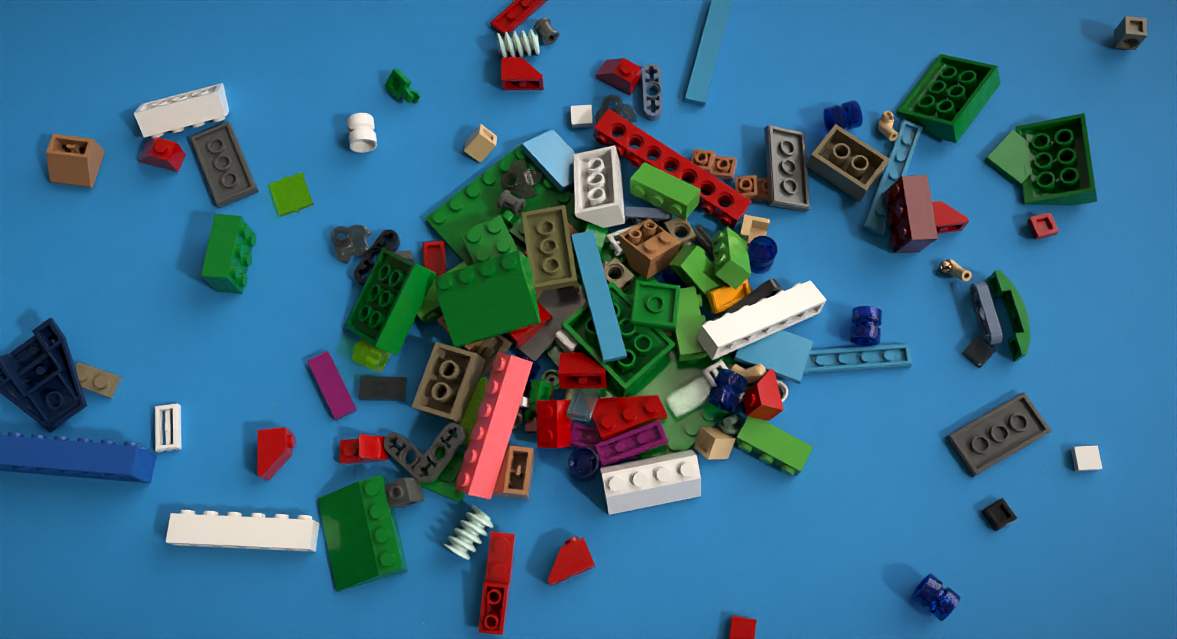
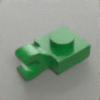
(399, 85)
(517, 226)
(539, 391)

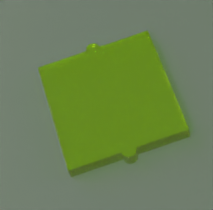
(291, 194)

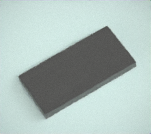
(224, 164)
(786, 168)
(560, 305)
(998, 434)

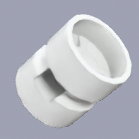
(361, 133)

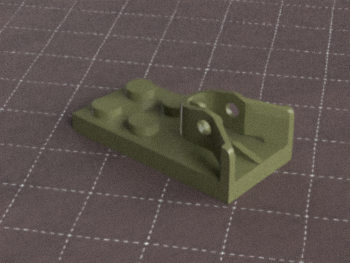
(549, 249)

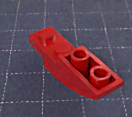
(497, 583)

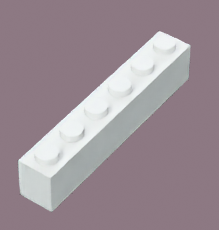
(760, 319)
(243, 532)

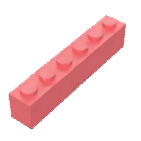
(493, 425)

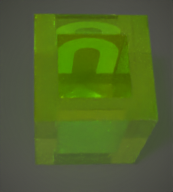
(370, 356)

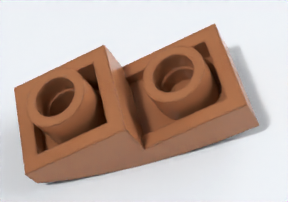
(718, 166)
(752, 187)

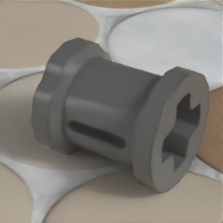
(547, 32)
(511, 203)

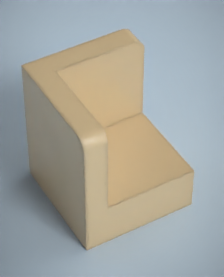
(480, 143)
(753, 227)
(714, 443)

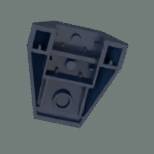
(43, 377)

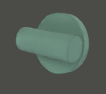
(729, 425)

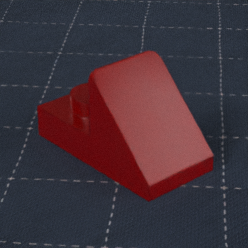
(363, 450)

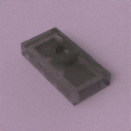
(382, 388)

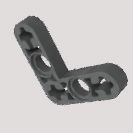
(423, 460)

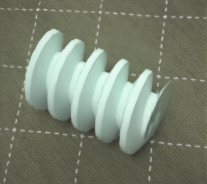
(518, 44)
(469, 533)

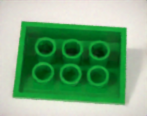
(950, 96)
(1067, 170)
(488, 298)
(390, 301)
(643, 345)
(362, 533)

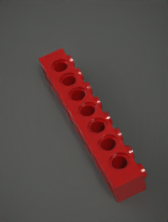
(667, 158)

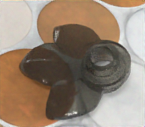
(622, 109)
(524, 180)
(353, 244)

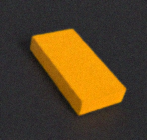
(726, 296)

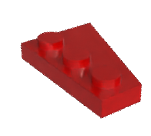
(625, 414)

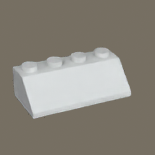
(182, 110)
(599, 187)
(651, 481)

